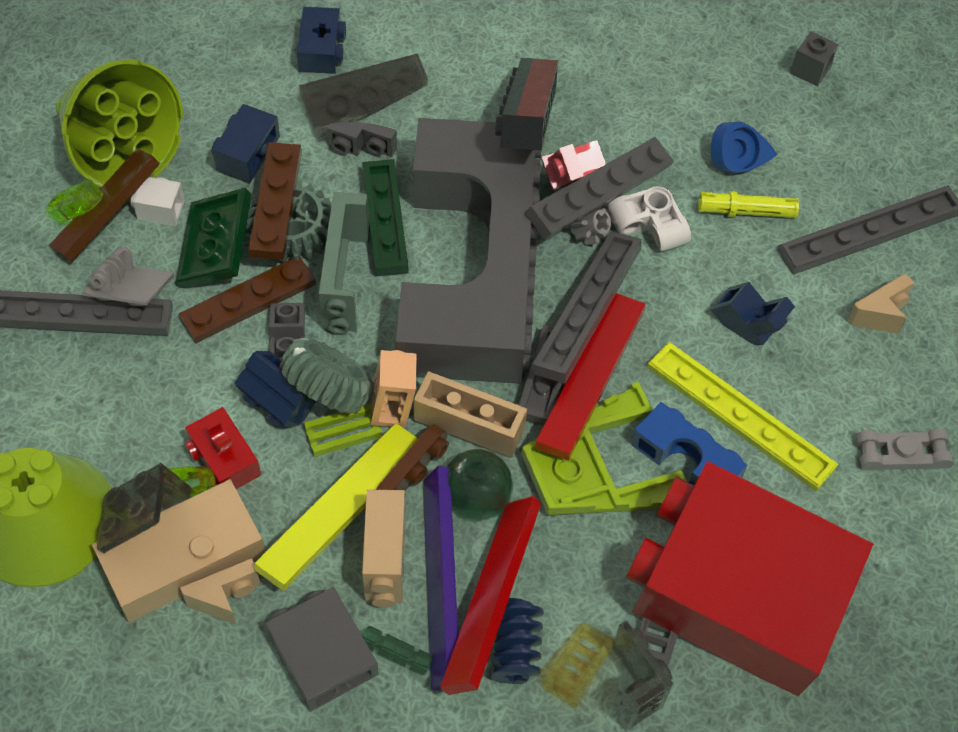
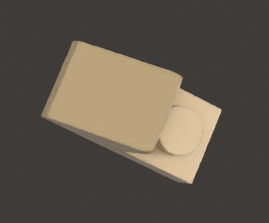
(882, 307)
(211, 592)

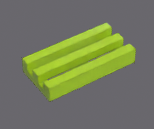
(343, 442)

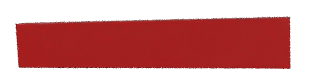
(590, 377)
(490, 597)

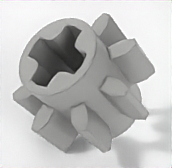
(592, 227)

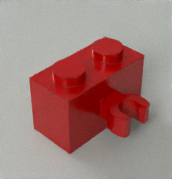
(222, 449)

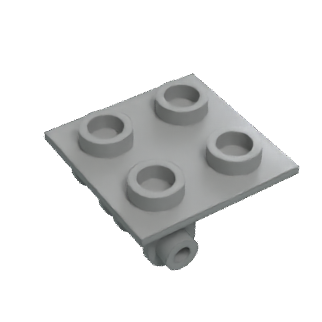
(123, 282)

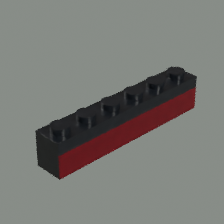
(527, 104)

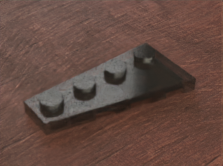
(360, 92)

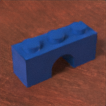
(668, 433)

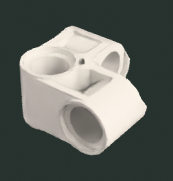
(637, 213)

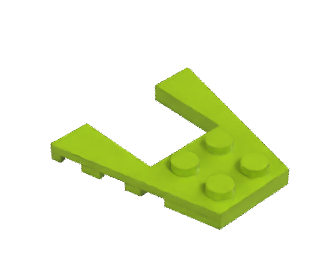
(584, 481)

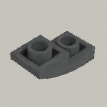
(354, 136)
(285, 326)

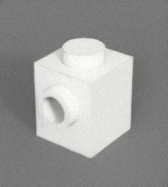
(158, 201)

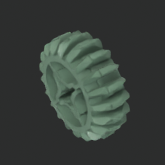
(303, 232)
(326, 375)

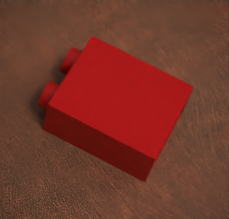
(749, 577)

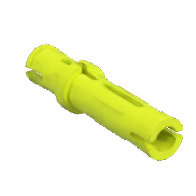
(738, 204)

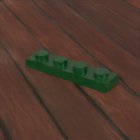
(385, 218)

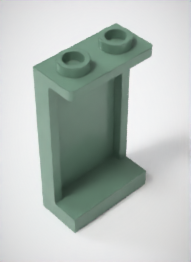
(347, 223)

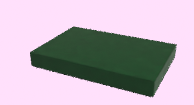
(214, 239)

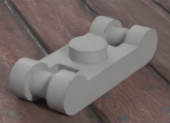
(904, 450)

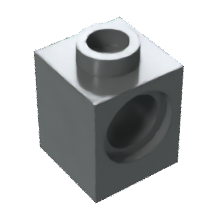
(814, 58)

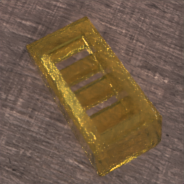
(565, 683)

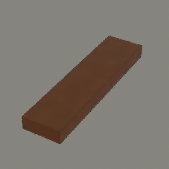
(115, 194)

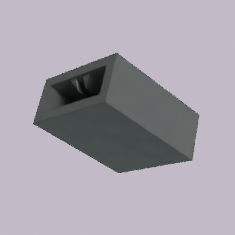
(321, 648)

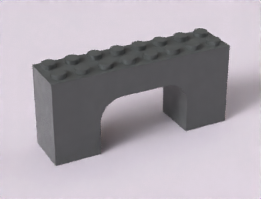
(484, 324)

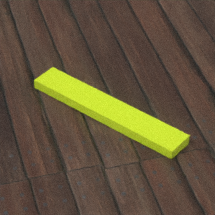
(743, 416)
(333, 511)

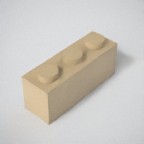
(470, 414)

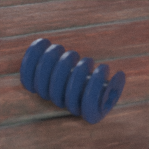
(515, 643)

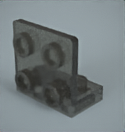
(138, 505)
(650, 676)

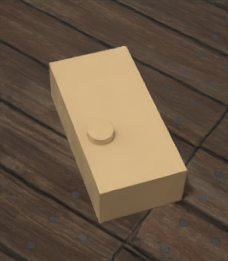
(185, 546)

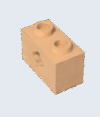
(393, 388)

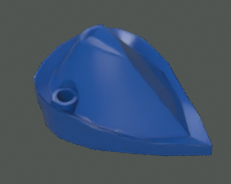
(739, 148)

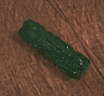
(397, 651)

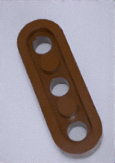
(412, 466)

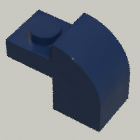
(748, 314)

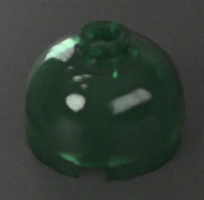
(479, 485)

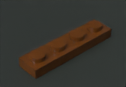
(275, 201)
(246, 299)

